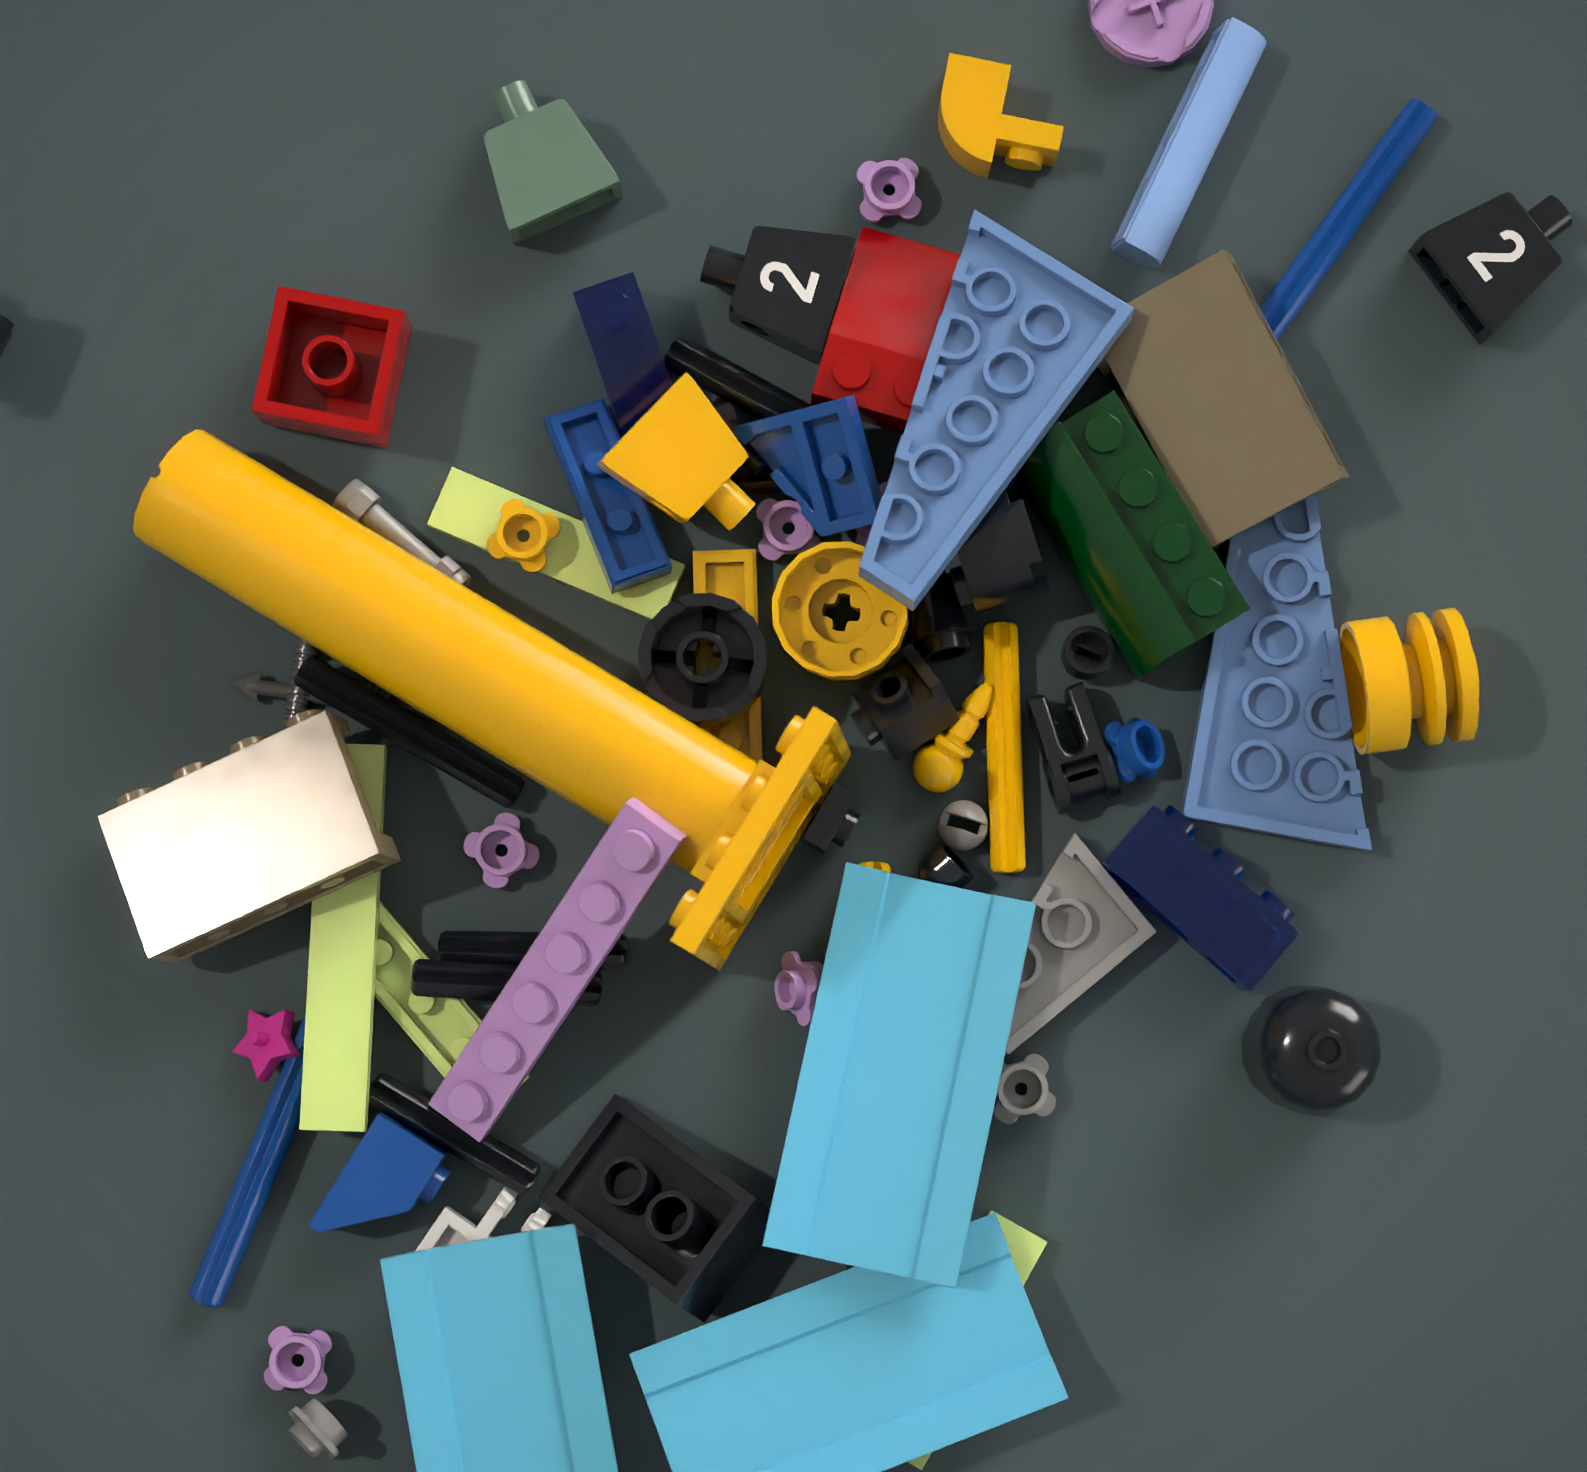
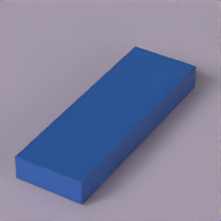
(611, 513)

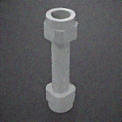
(364, 506)

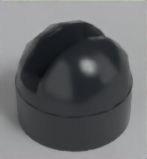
(1089, 643)
(944, 867)

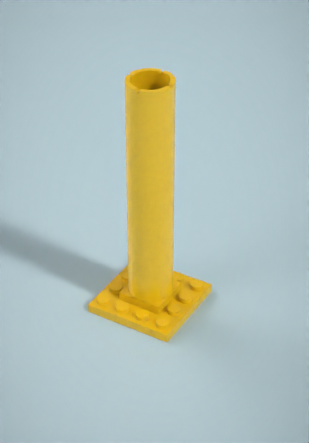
(495, 678)

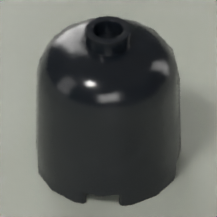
(1311, 1049)

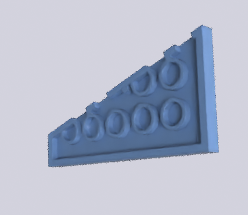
(995, 380)
(1274, 697)

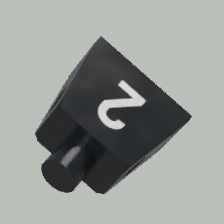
(1492, 258)
(784, 285)

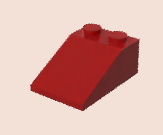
(884, 326)

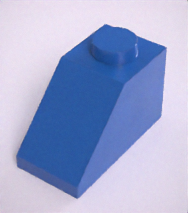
(383, 1177)

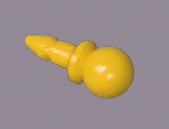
(940, 763)

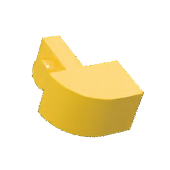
(974, 123)

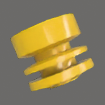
(799, 606)
(1423, 679)

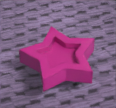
(267, 1042)

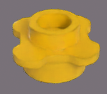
(518, 518)

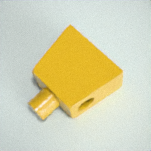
(682, 458)

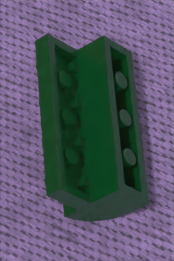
(1127, 536)

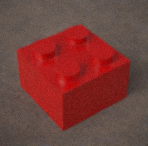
(332, 366)

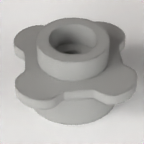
(1035, 1100)
(316, 1429)

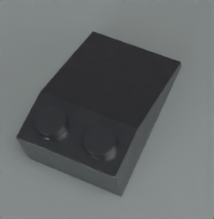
(659, 1208)

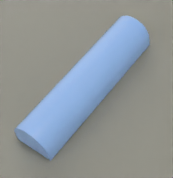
(1189, 144)

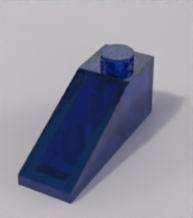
(623, 347)

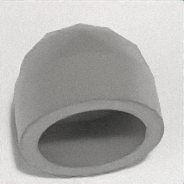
(958, 838)

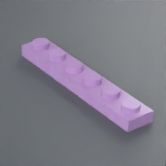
(557, 968)

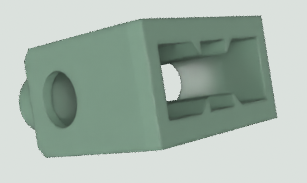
(544, 164)

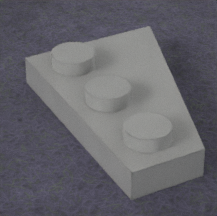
(1076, 937)

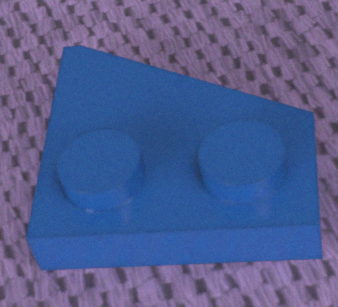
(820, 462)

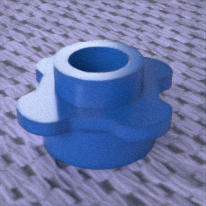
(1135, 748)

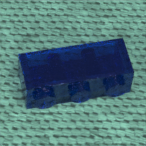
(1201, 896)

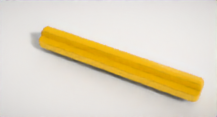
(1004, 748)

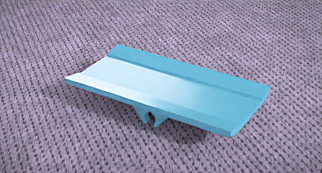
(900, 1076)
(499, 1355)
(853, 1370)

